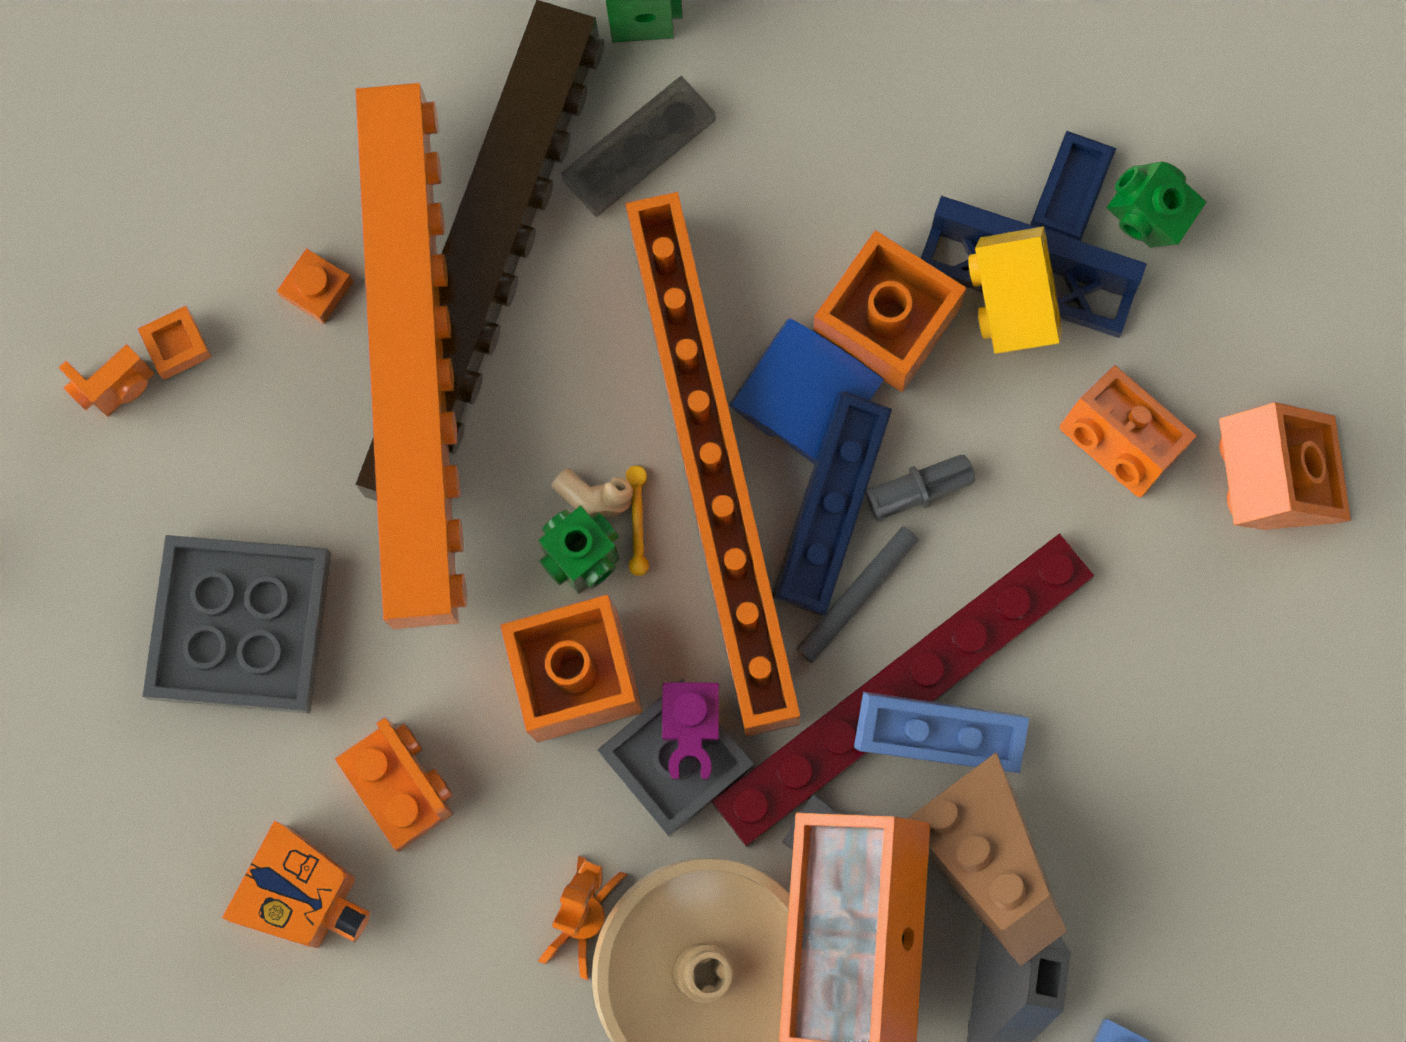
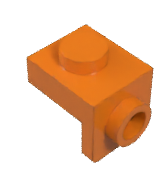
(115, 383)

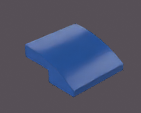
(797, 386)

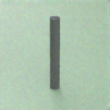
(857, 594)

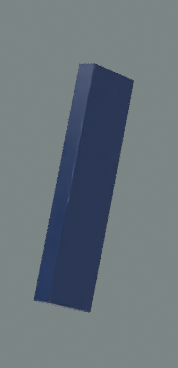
(831, 503)

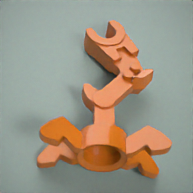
(581, 913)

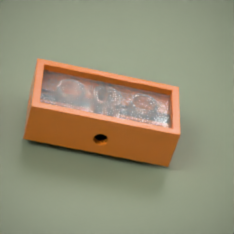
(855, 929)

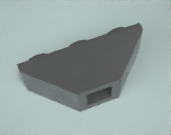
(1014, 999)

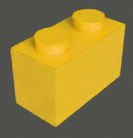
(1016, 290)

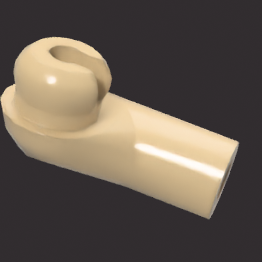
(608, 498)

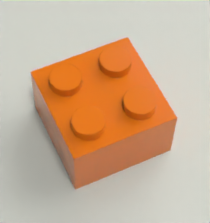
(889, 310)
(571, 668)

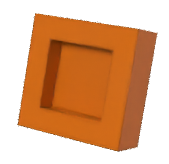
(314, 286)
(174, 342)

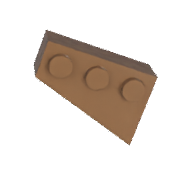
(992, 860)

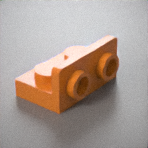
(1126, 431)
(395, 785)

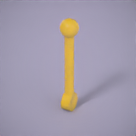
(638, 563)

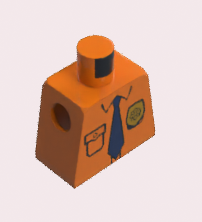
(296, 892)

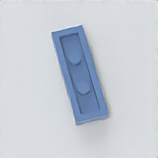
(939, 731)

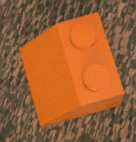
(1283, 468)

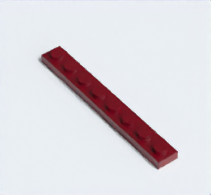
(920, 673)

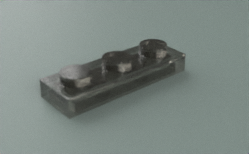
(638, 146)

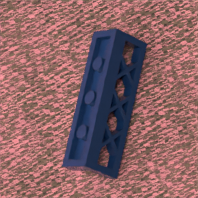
(1068, 259)

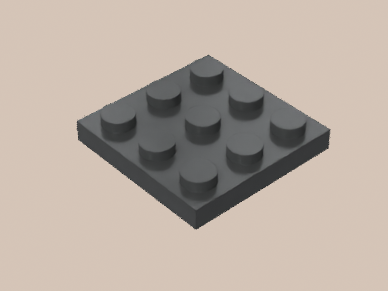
(237, 624)

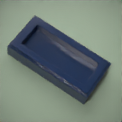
(1073, 186)

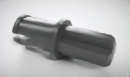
(920, 486)

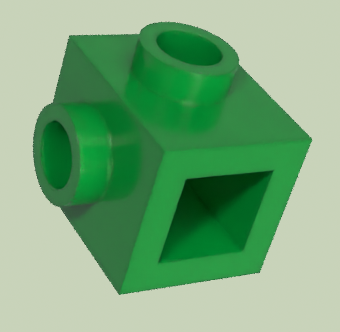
(1155, 204)
(581, 568)

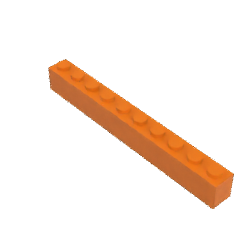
(407, 358)
(713, 466)

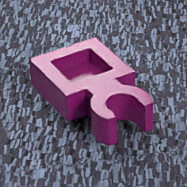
(690, 718)

